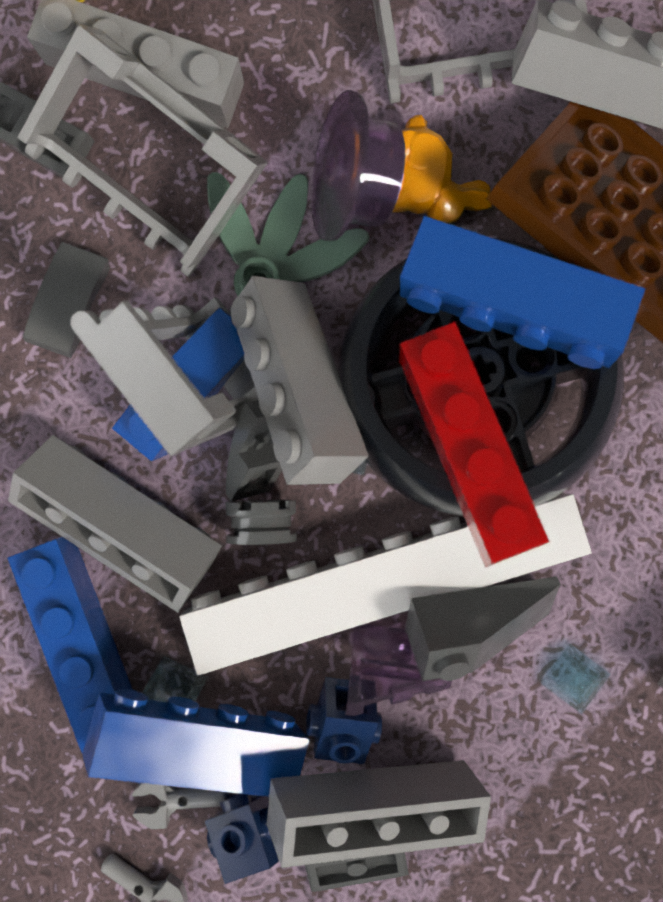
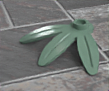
(279, 234)

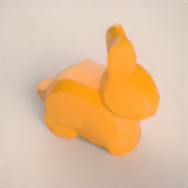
(428, 178)

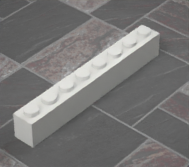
(363, 587)

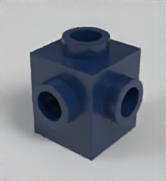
(336, 734)
(241, 837)

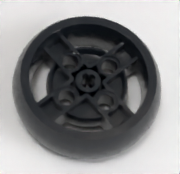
(516, 397)

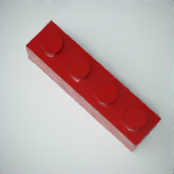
(471, 445)

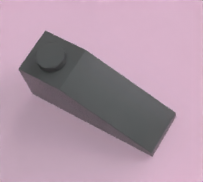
(467, 628)

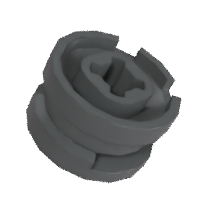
(261, 522)

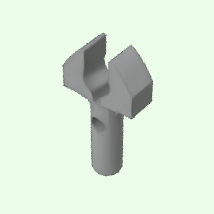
(173, 799)
(140, 886)

